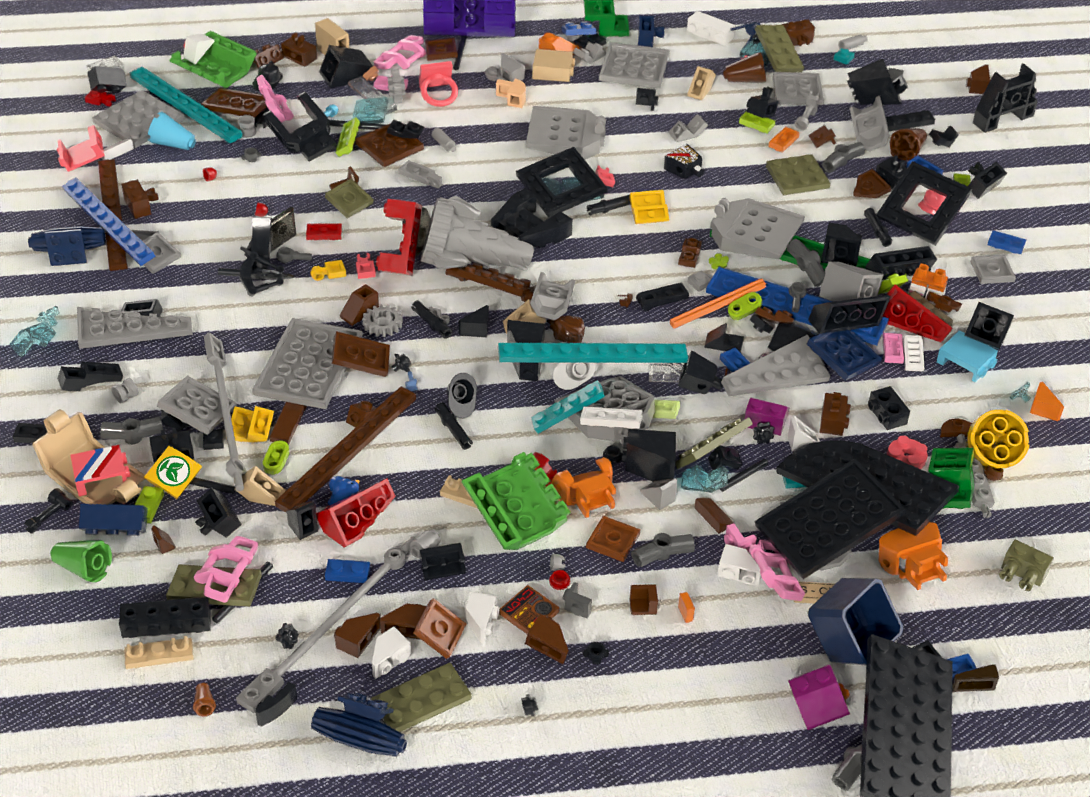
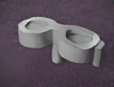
(437, 312)

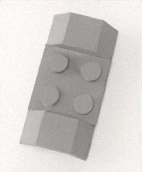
(870, 125)
(550, 298)

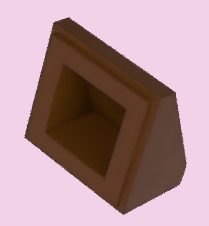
(162, 540)

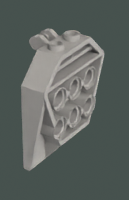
(562, 128)
(754, 228)
(618, 395)

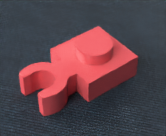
(606, 177)
(365, 267)

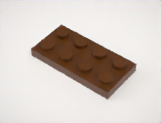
(235, 102)

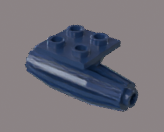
(67, 244)
(360, 725)

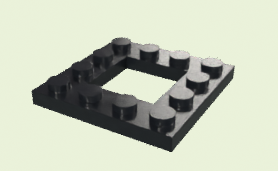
(916, 175)
(590, 186)

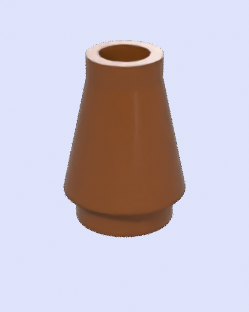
(203, 701)

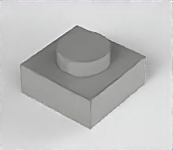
(699, 280)

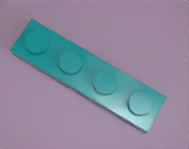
(567, 406)

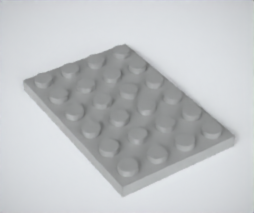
(302, 365)

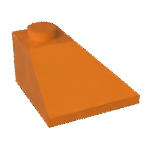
(552, 42)

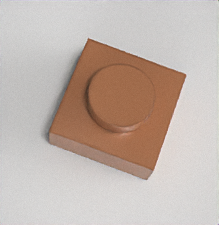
(371, 74)

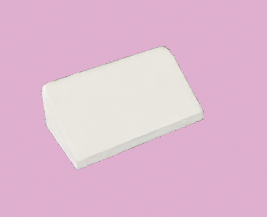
(118, 149)

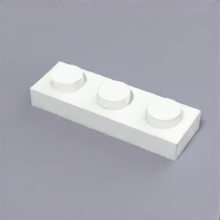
(611, 417)

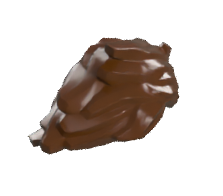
(568, 329)

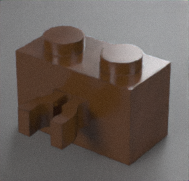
(800, 32)
(299, 50)
(138, 199)
(834, 414)

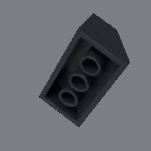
(848, 314)

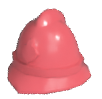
(931, 202)

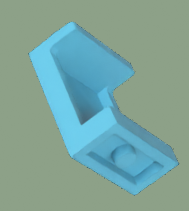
(968, 354)

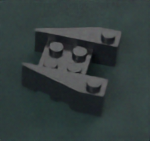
(1007, 96)
(518, 220)

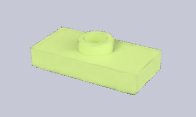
(666, 409)

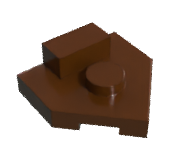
(871, 185)

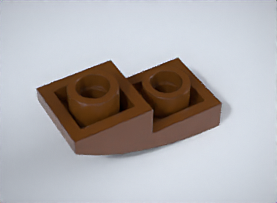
(690, 252)
(779, 317)

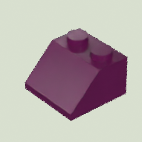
(766, 411)
(819, 697)

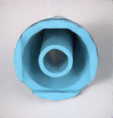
(170, 133)

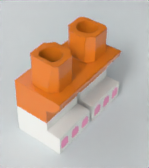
(922, 278)

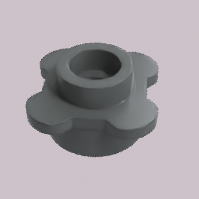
(251, 154)

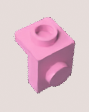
(735, 538)

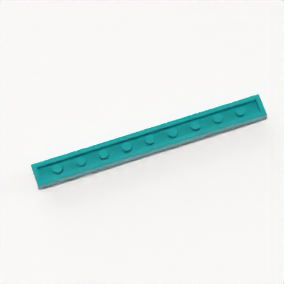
(186, 105)
(592, 353)

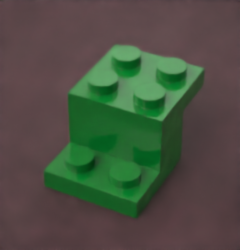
(608, 22)
(956, 467)

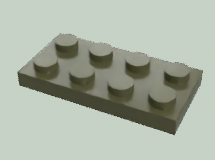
(779, 48)
(712, 442)
(185, 587)
(424, 697)

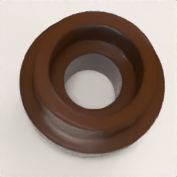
(993, 474)

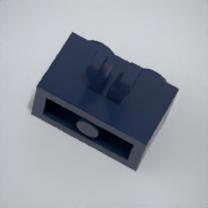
(647, 31)

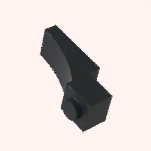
(261, 239)
(88, 374)

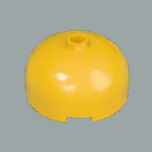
(1004, 432)

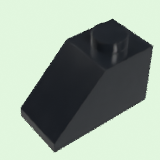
(303, 519)

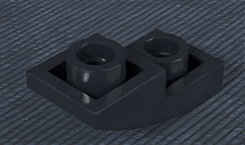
(583, 40)
(399, 129)
(273, 707)

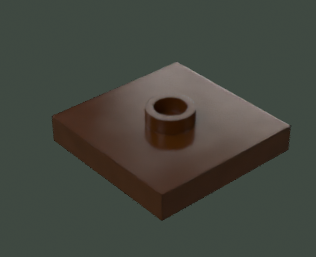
(441, 49)

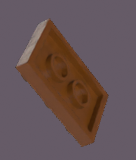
(360, 354)

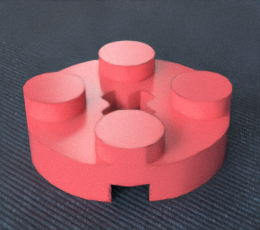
(917, 451)

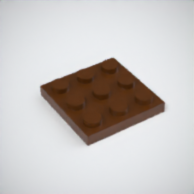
(386, 147)

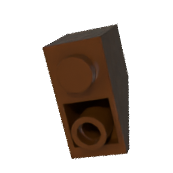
(358, 303)

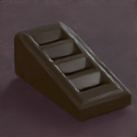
(978, 679)

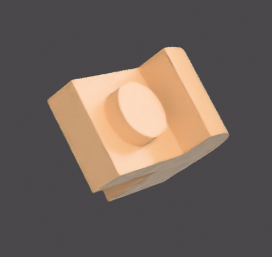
(513, 91)

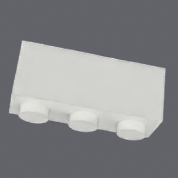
(710, 28)

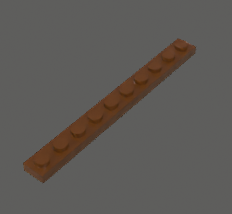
(110, 198)
(346, 449)

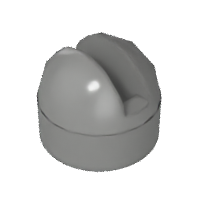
(556, 562)

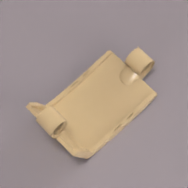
(74, 436)

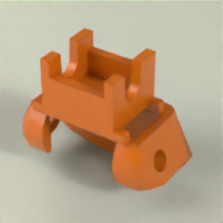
(587, 489)
(921, 554)

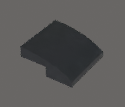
(786, 334)

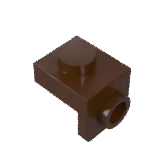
(822, 136)
(359, 412)

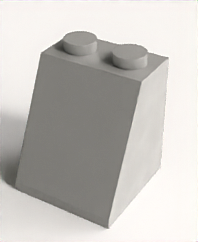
(849, 282)

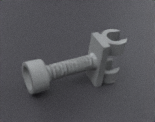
(811, 108)

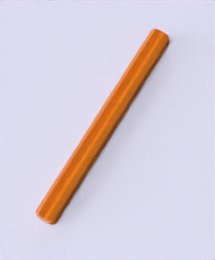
(716, 303)

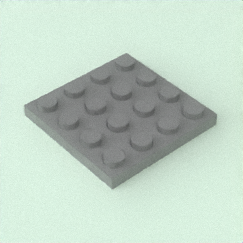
(634, 65)
(134, 116)

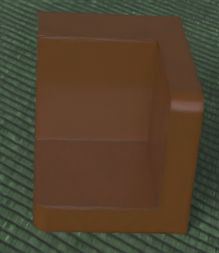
(643, 599)

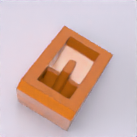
(1046, 404)

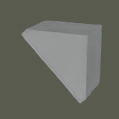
(661, 492)

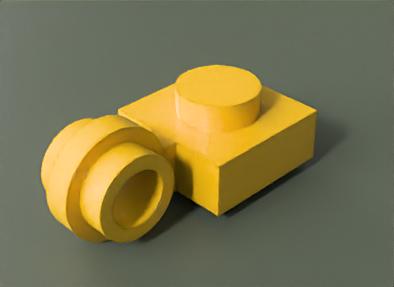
(332, 269)

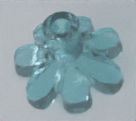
(49, 316)
(1021, 392)

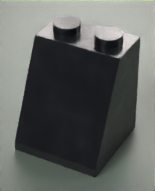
(343, 65)
(871, 82)
(989, 325)
(526, 333)
(650, 454)

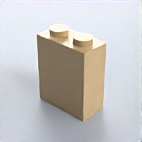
(330, 34)
(553, 65)

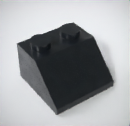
(841, 245)

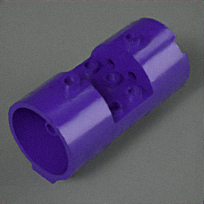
(469, 18)

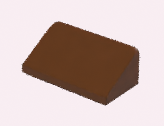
(712, 514)

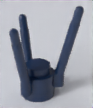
(750, 29)

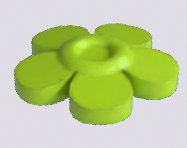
(718, 261)

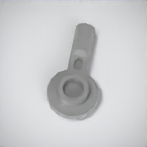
(493, 74)

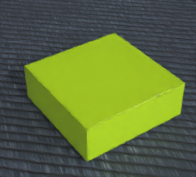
(962, 178)

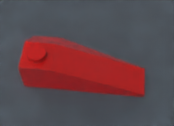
(912, 316)
(352, 516)

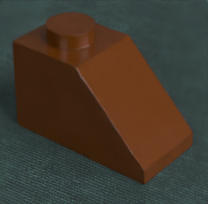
(978, 80)
(403, 619)
(357, 633)
(547, 638)

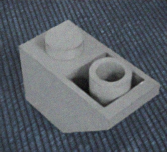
(511, 68)

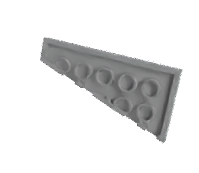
(120, 327)
(781, 369)

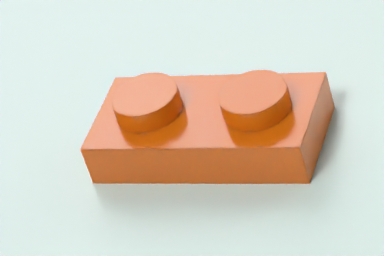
(784, 139)

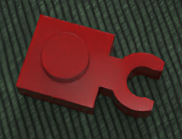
(98, 98)

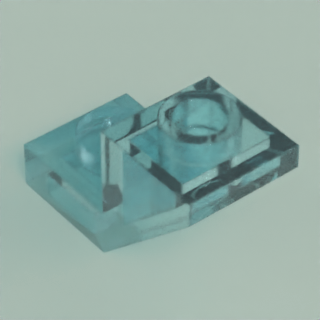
(26, 338)
(699, 480)

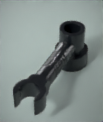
(58, 500)

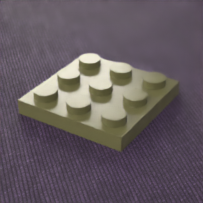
(797, 174)

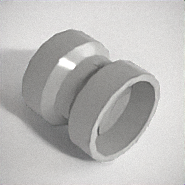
(247, 126)
(124, 390)

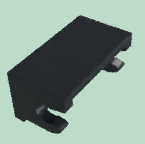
(442, 561)

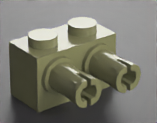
(1026, 563)

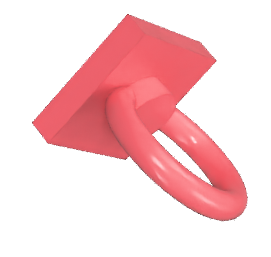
(437, 75)

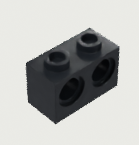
(888, 408)

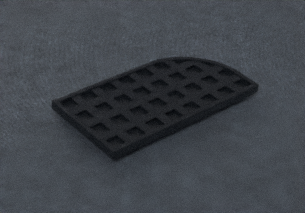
(915, 489)

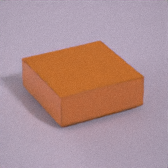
(686, 607)

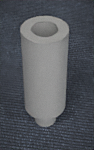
(852, 42)
(444, 140)

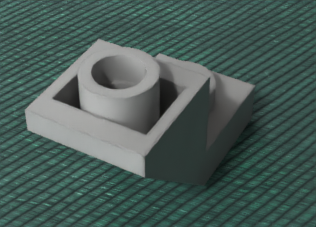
(591, 53)
(693, 129)

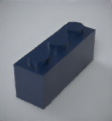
(113, 519)

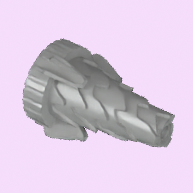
(458, 239)

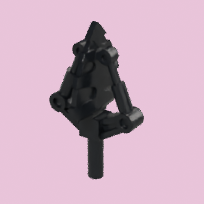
(246, 275)

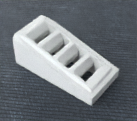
(913, 353)

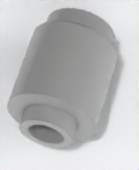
(426, 540)

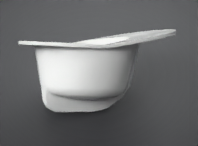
(572, 374)

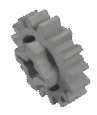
(396, 86)
(382, 320)

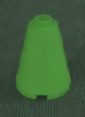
(83, 558)

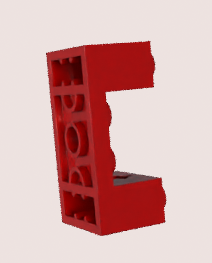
(411, 213)

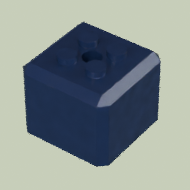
(850, 615)

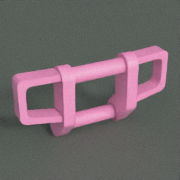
(410, 43)
(273, 101)
(209, 574)
(779, 583)

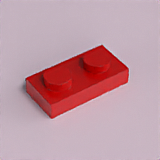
(324, 231)

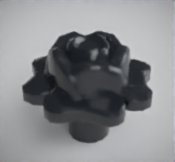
(401, 362)
(763, 433)
(287, 636)

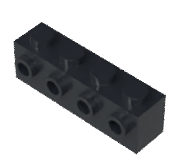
(901, 261)
(165, 617)

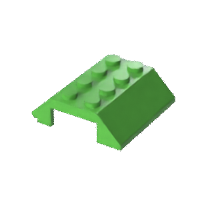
(221, 63)
(518, 502)

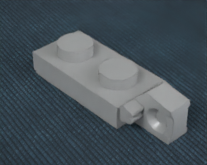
(420, 174)

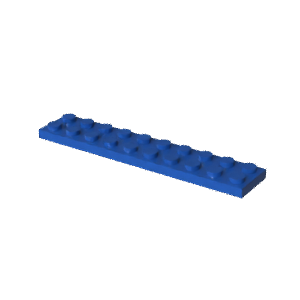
(778, 298)

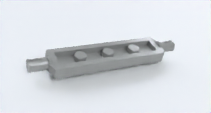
(982, 493)

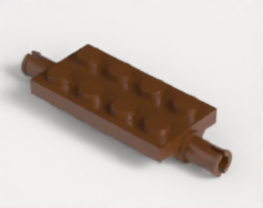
(494, 279)

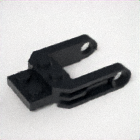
(309, 139)

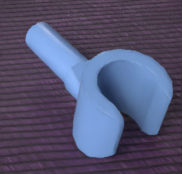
(411, 384)

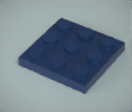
(844, 353)

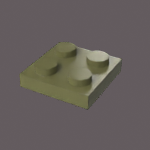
(349, 198)

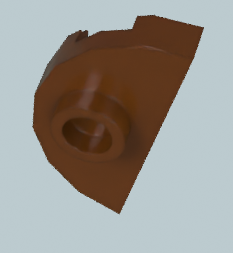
(944, 302)
(955, 427)

